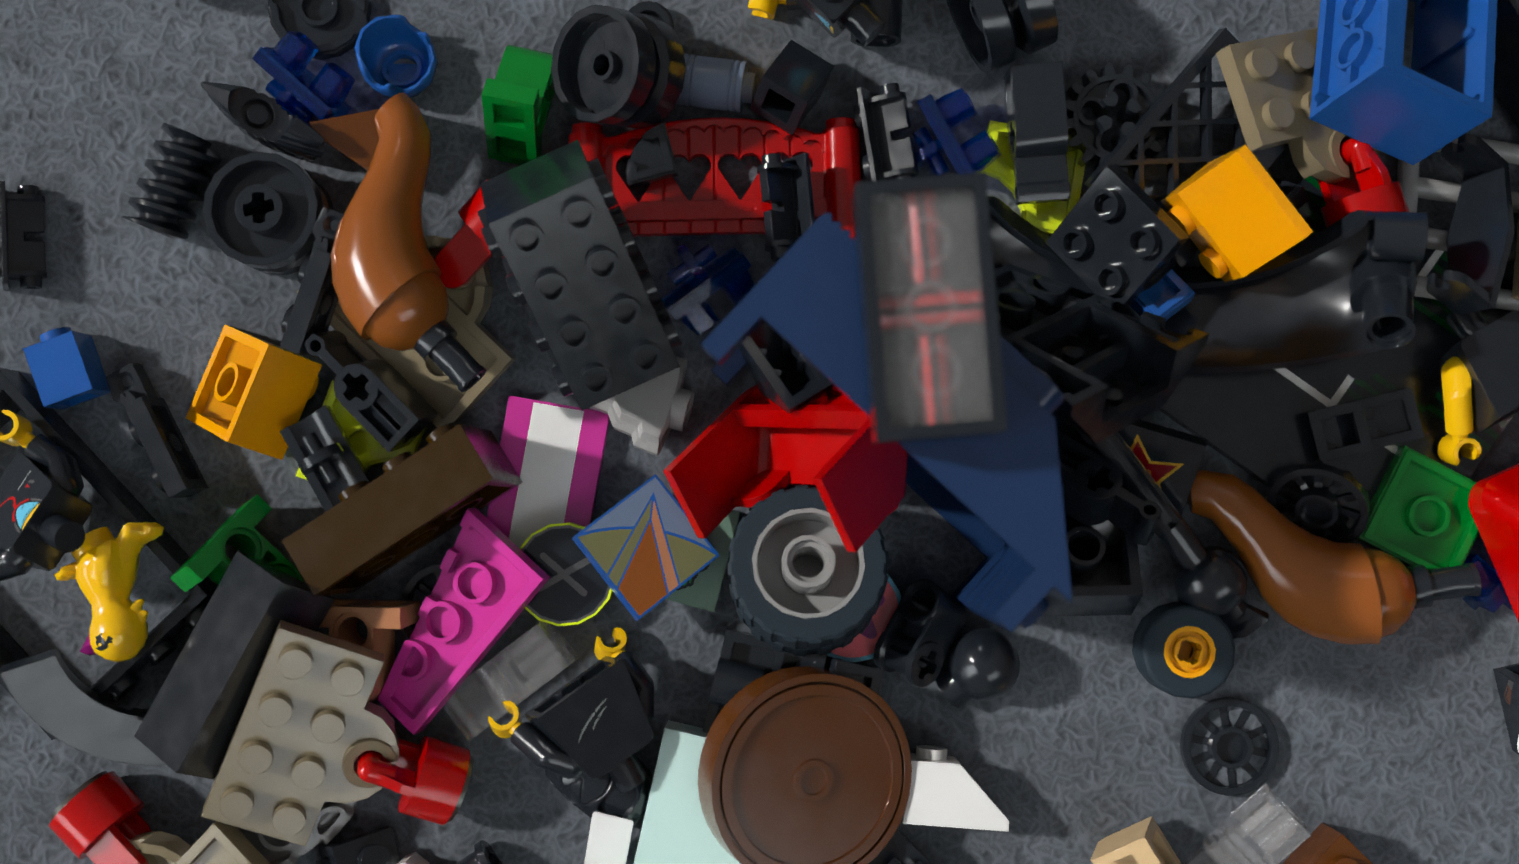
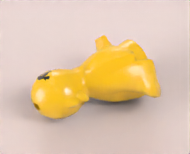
(106, 575)

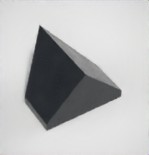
(781, 370)

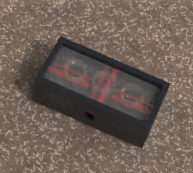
(929, 308)

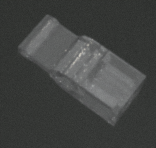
(509, 677)
(1255, 833)

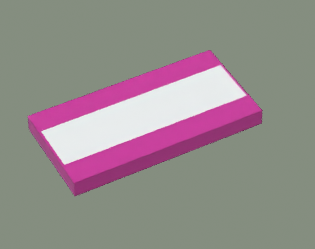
(559, 462)

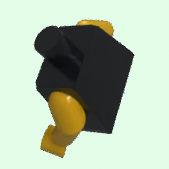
(1478, 381)

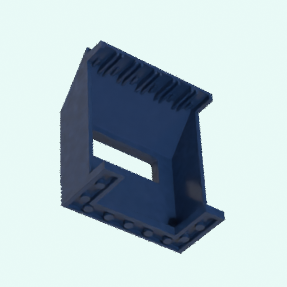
(989, 488)

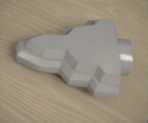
(651, 409)

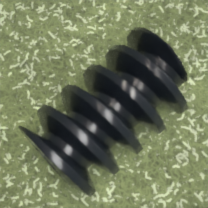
(173, 182)

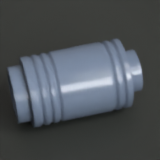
(717, 83)

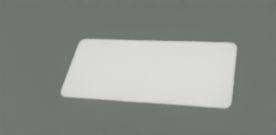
(608, 839)

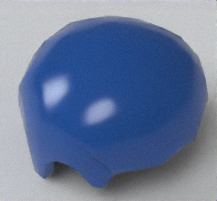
(389, 40)

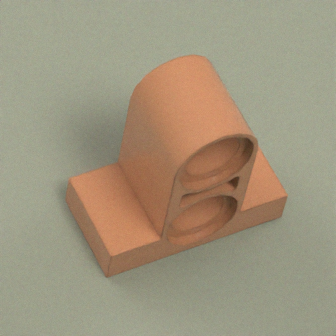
(381, 621)

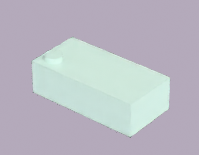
(673, 820)

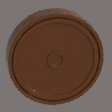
(804, 770)

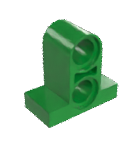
(518, 105)
(240, 533)

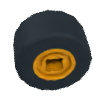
(1169, 636)

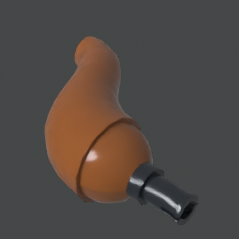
(382, 256)
(1318, 583)

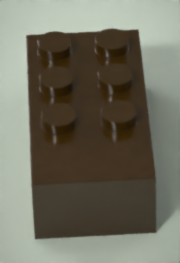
(401, 509)

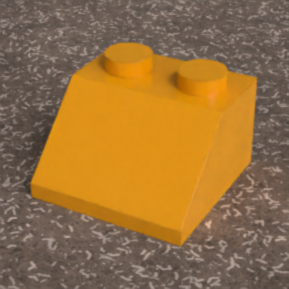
(1235, 215)
(253, 392)

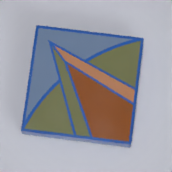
(645, 547)

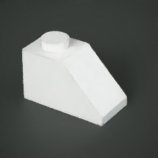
(948, 795)

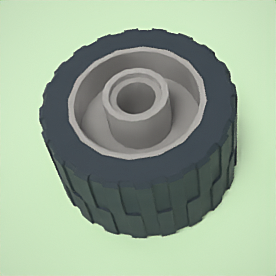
(797, 578)

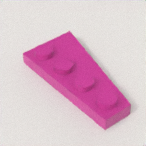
(471, 606)

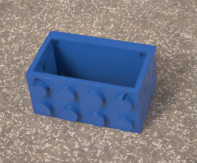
(1397, 109)

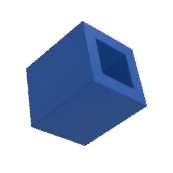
(66, 368)

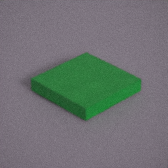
(1421, 513)

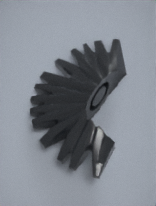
(266, 121)

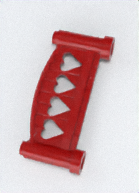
(715, 205)

